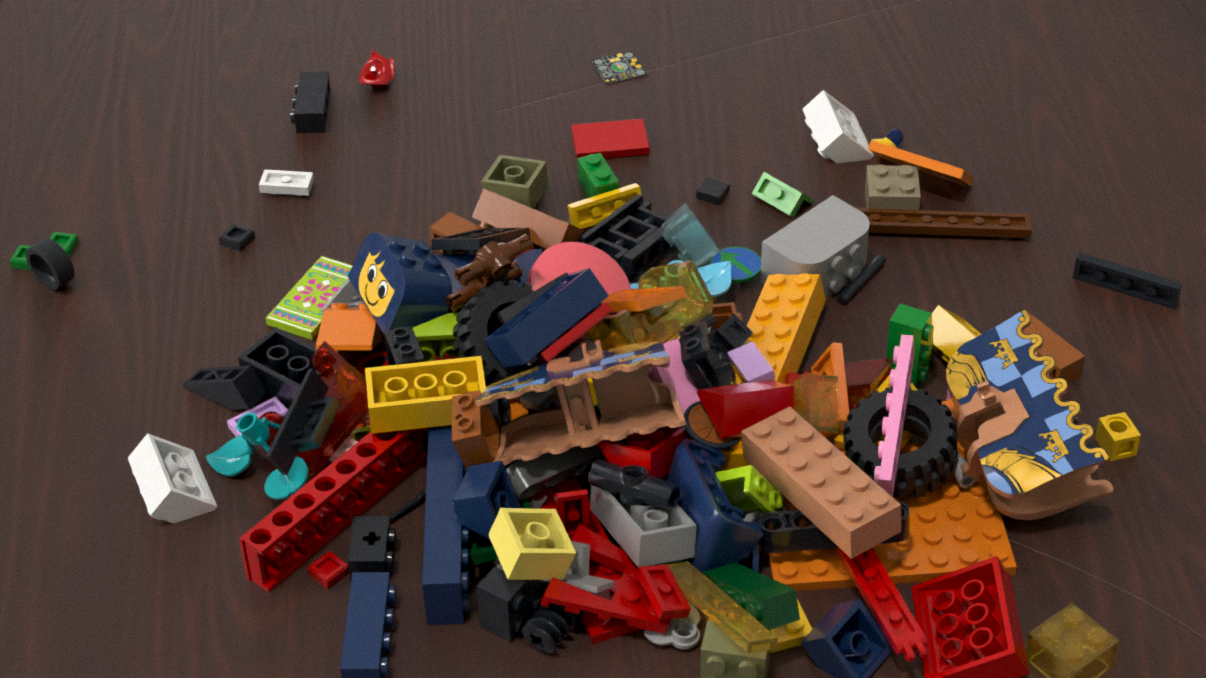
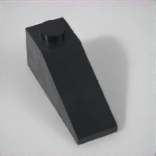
(229, 386)

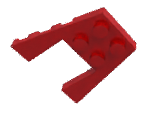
(629, 598)

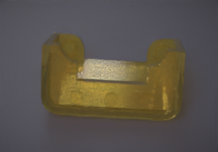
(662, 321)

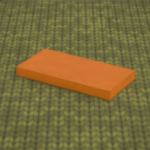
(923, 163)
(643, 298)

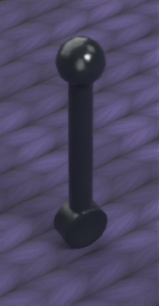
(420, 498)

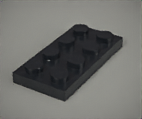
(475, 239)

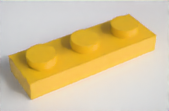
(597, 208)

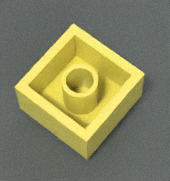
(531, 544)

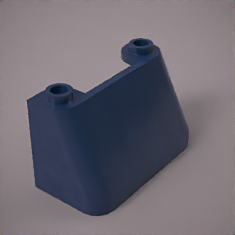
(720, 531)

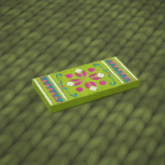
(301, 307)

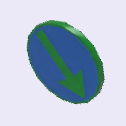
(744, 263)

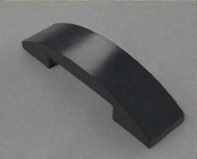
(727, 338)

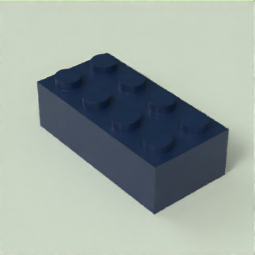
(546, 319)

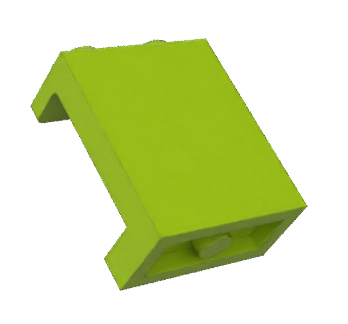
(749, 490)

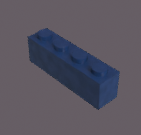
(367, 626)

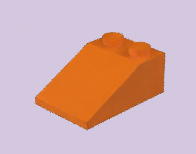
(349, 328)

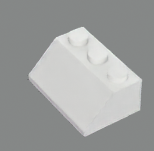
(836, 130)
(170, 480)

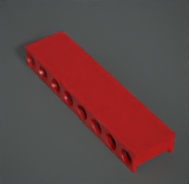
(328, 504)

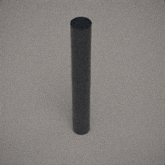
(861, 279)

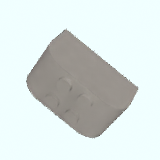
(823, 242)

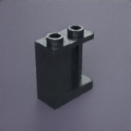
(694, 353)

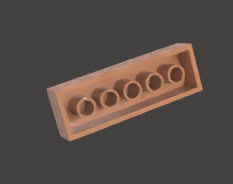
(821, 482)

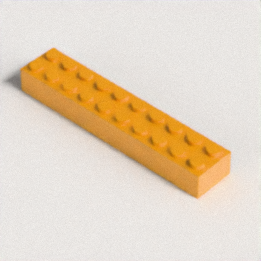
(781, 331)

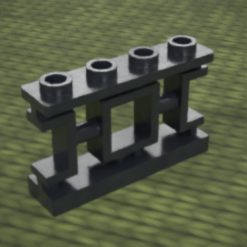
(631, 253)

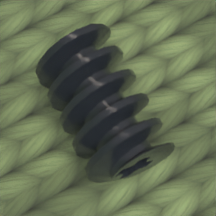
(549, 626)

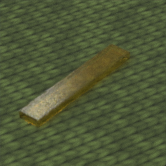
(722, 609)

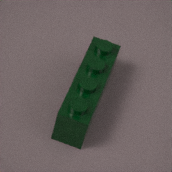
(759, 595)

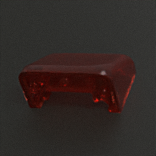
(349, 389)

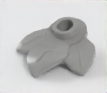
(680, 633)

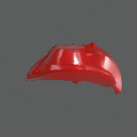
(377, 71)

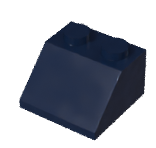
(482, 495)
(847, 642)

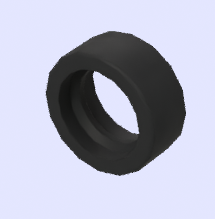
(50, 264)

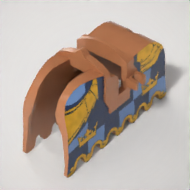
(623, 390)
(1018, 427)

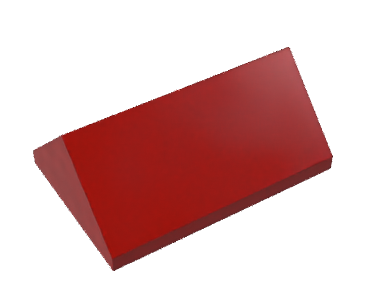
(744, 404)

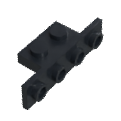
(304, 423)

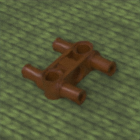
(491, 264)

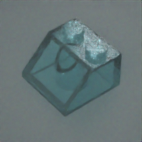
(689, 236)

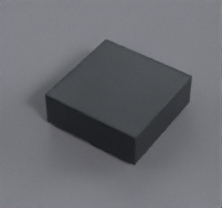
(712, 190)
(237, 237)

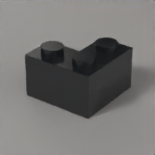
(507, 603)

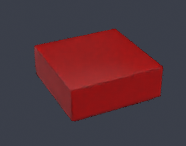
(328, 570)

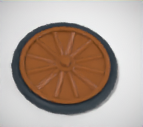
(702, 429)

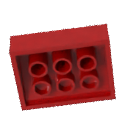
(971, 623)

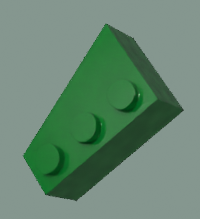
(918, 323)

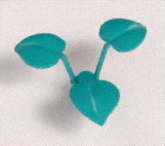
(236, 457)

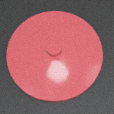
(575, 257)

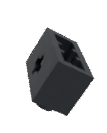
(371, 544)

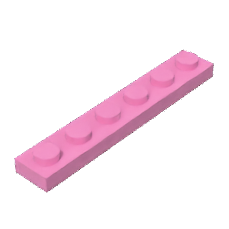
(896, 405)

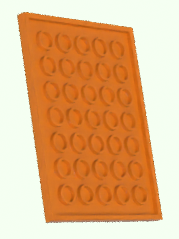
(946, 534)

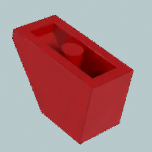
(572, 509)

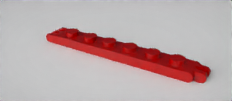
(886, 604)

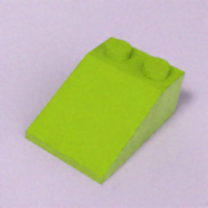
(437, 337)

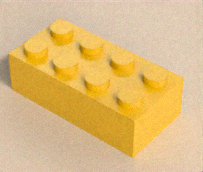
(419, 392)

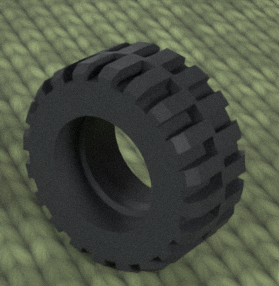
(473, 322)
(924, 417)

